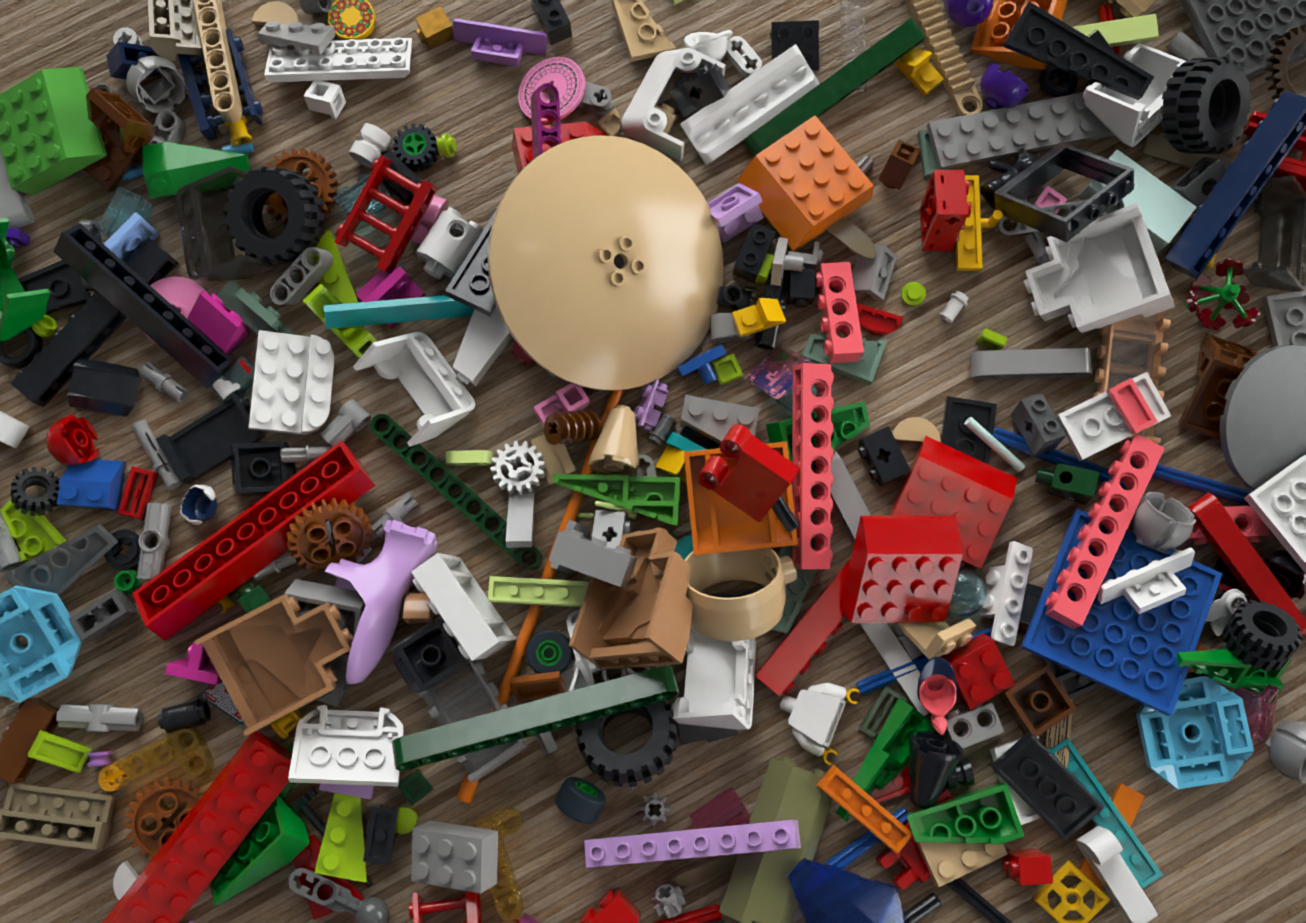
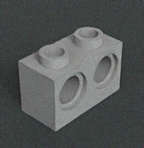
(972, 730)

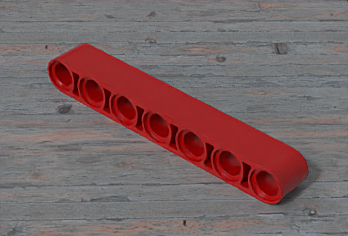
(1242, 557)

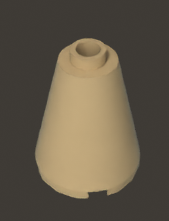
(617, 444)

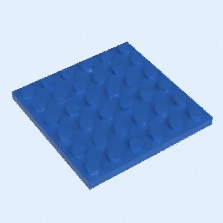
(1115, 643)

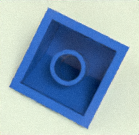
(92, 485)

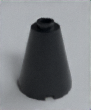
(930, 766)

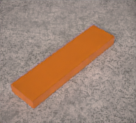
(1128, 803)
(865, 809)

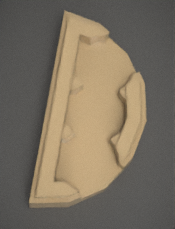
(274, 11)
(915, 430)

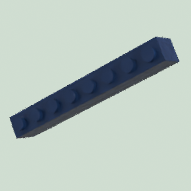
(1239, 185)

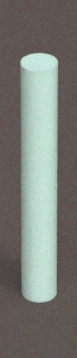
(993, 443)

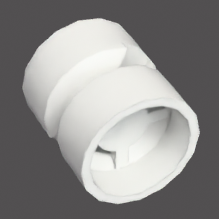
(371, 144)

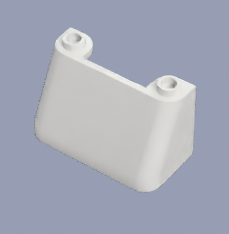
(1125, 116)
(717, 683)

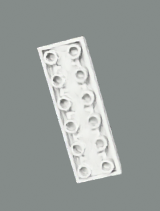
(341, 61)
(750, 104)

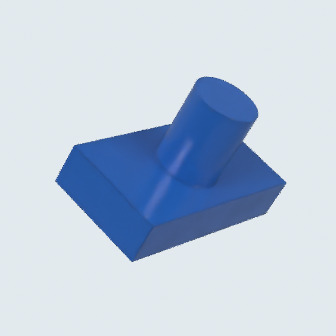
(702, 364)

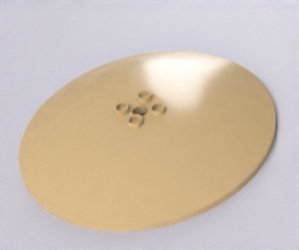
(558, 273)

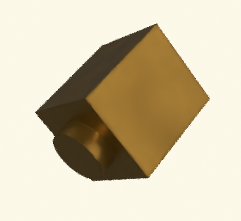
(434, 28)

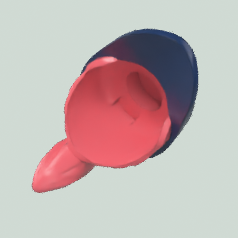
(937, 691)

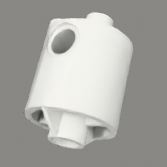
(443, 251)

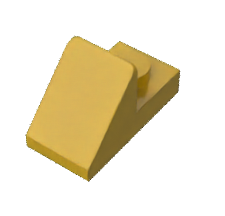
(919, 71)
(758, 317)
(673, 463)

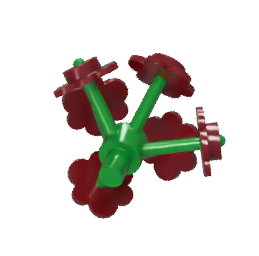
(1229, 296)

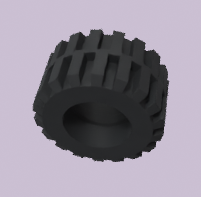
(1262, 635)

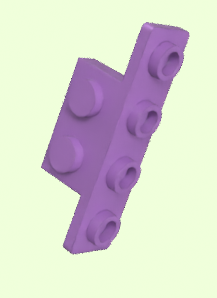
(498, 42)

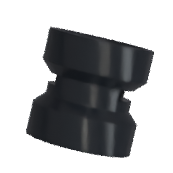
(962, 774)

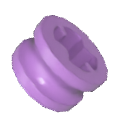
(99, 758)

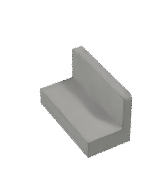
(874, 274)

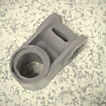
(594, 98)
(724, 329)

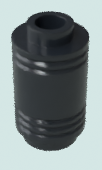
(184, 716)

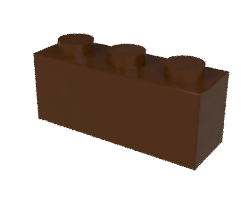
(20, 735)

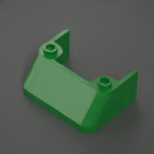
(17, 307)

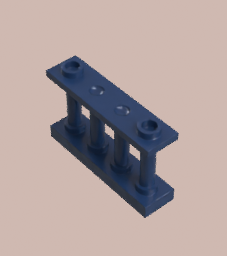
(201, 101)

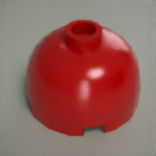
(72, 441)

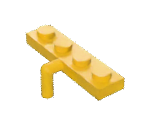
(969, 247)

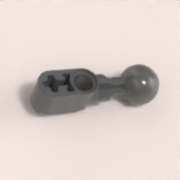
(366, 911)

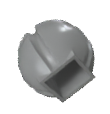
(162, 95)
(1162, 522)
(1288, 749)

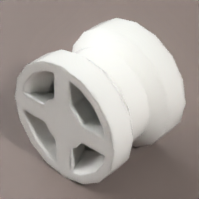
(125, 34)

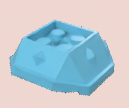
(50, 637)
(1217, 741)

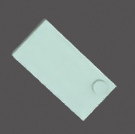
(1159, 204)

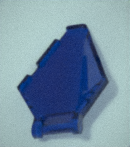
(842, 896)

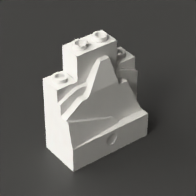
(1101, 274)

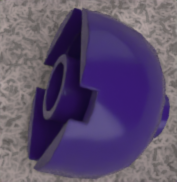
(968, 12)
(1002, 88)

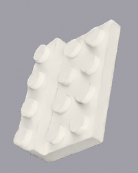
(291, 383)
(346, 748)

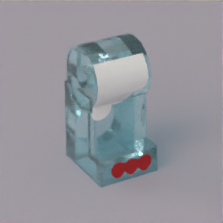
(236, 380)

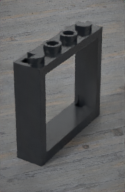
(1010, 197)

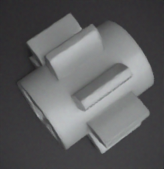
(654, 816)
(668, 901)

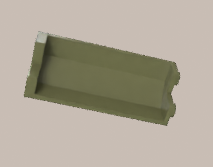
(760, 881)

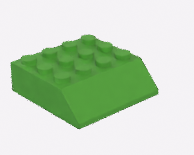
(47, 129)

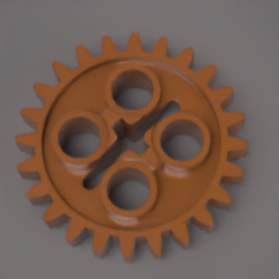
(318, 169)
(306, 542)
(152, 806)

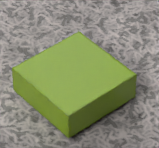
(765, 269)
(991, 339)
(727, 369)

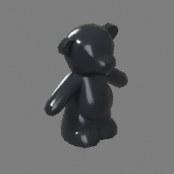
(1009, 172)

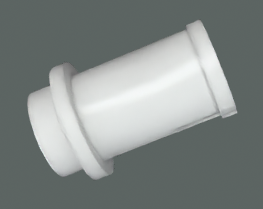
(954, 306)

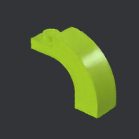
(355, 337)

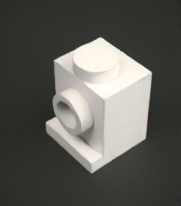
(325, 98)

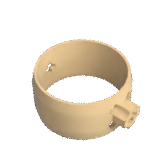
(738, 616)

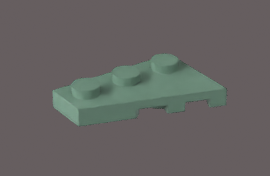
(860, 371)

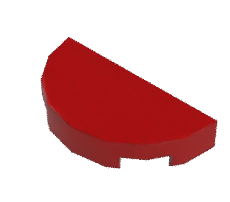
(877, 321)

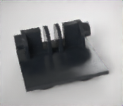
(802, 33)

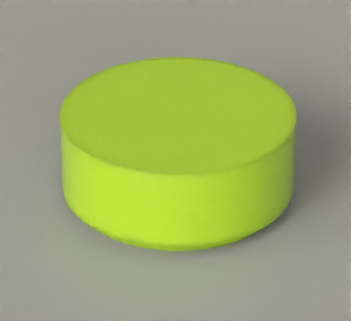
(407, 820)

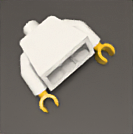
(817, 716)

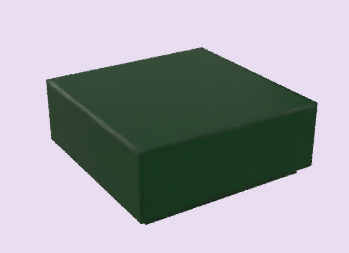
(415, 787)

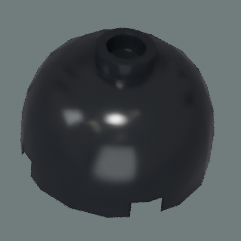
(1287, 573)

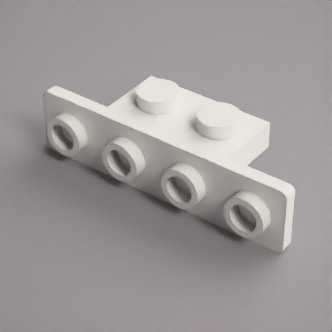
(1150, 584)
(1006, 593)

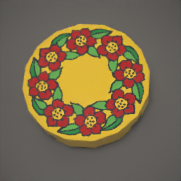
(352, 19)

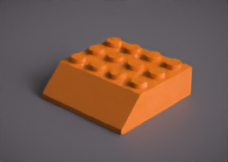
(806, 183)
(720, 525)

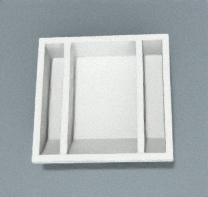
(462, 606)

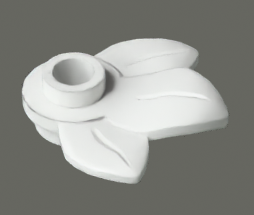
(1223, 609)

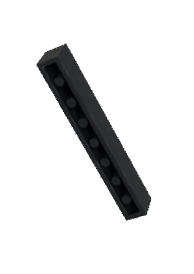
(142, 304)
(86, 330)

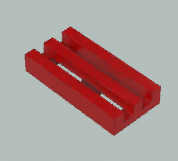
(147, 494)

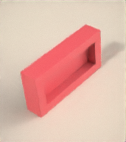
(1132, 406)

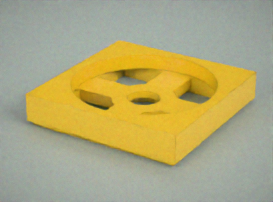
(1079, 891)

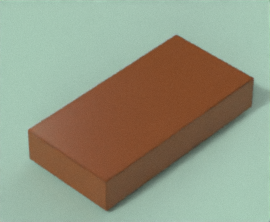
(538, 685)

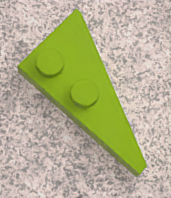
(336, 279)

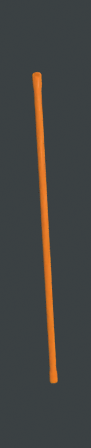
(467, 787)

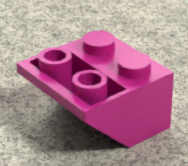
(221, 327)

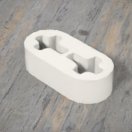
(747, 55)

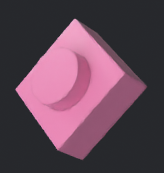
(1050, 197)

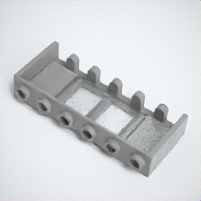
(466, 697)

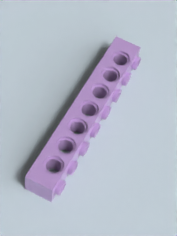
(692, 843)

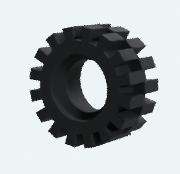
(35, 478)

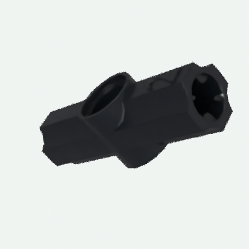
(767, 338)

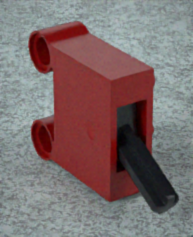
(755, 479)

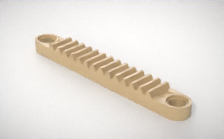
(945, 55)

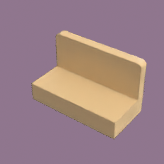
(555, 458)

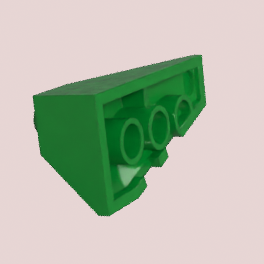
(174, 165)
(846, 421)
(268, 846)

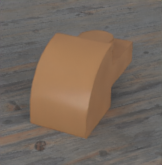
(417, 609)

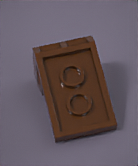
(123, 135)
(1217, 367)

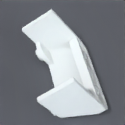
(645, 121)
(426, 378)

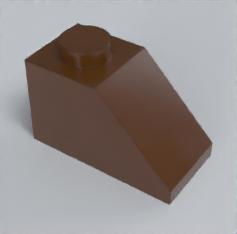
(899, 165)

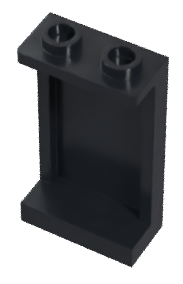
(209, 439)

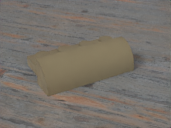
(173, 28)
(57, 816)

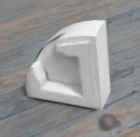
(123, 879)

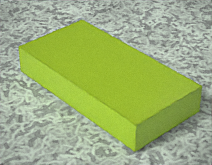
(59, 751)

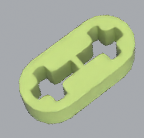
(469, 458)

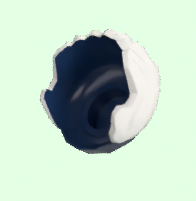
(199, 504)

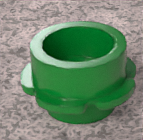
(120, 581)

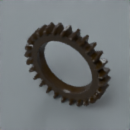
(1282, 52)

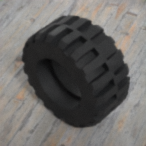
(1206, 105)
(246, 210)
(633, 766)

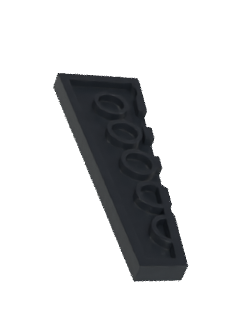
(62, 282)

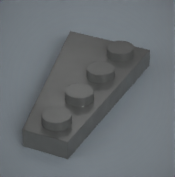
(64, 563)

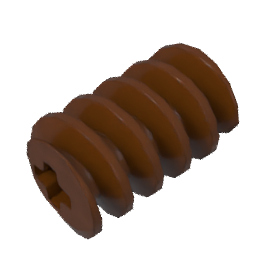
(572, 427)

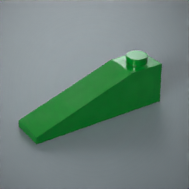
(971, 818)

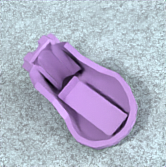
(383, 590)

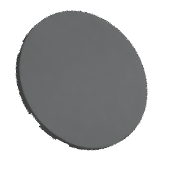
(1266, 415)

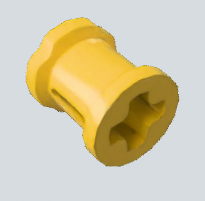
(239, 132)
(286, 723)

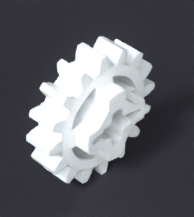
(523, 476)

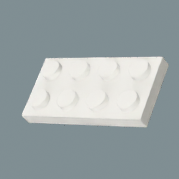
(1098, 423)

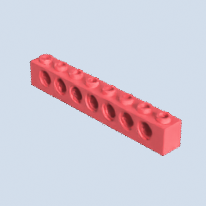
(803, 454)
(1146, 456)

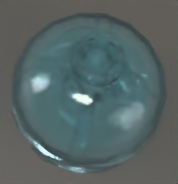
(967, 595)

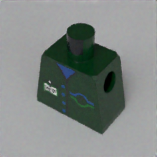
(1079, 482)

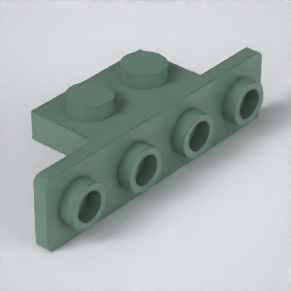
(250, 309)

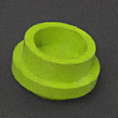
(446, 145)
(913, 294)
(45, 327)

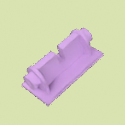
(651, 396)

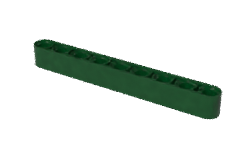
(837, 86)
(445, 486)

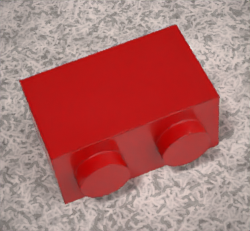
(1027, 866)

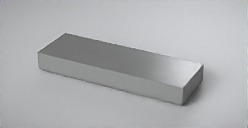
(520, 519)

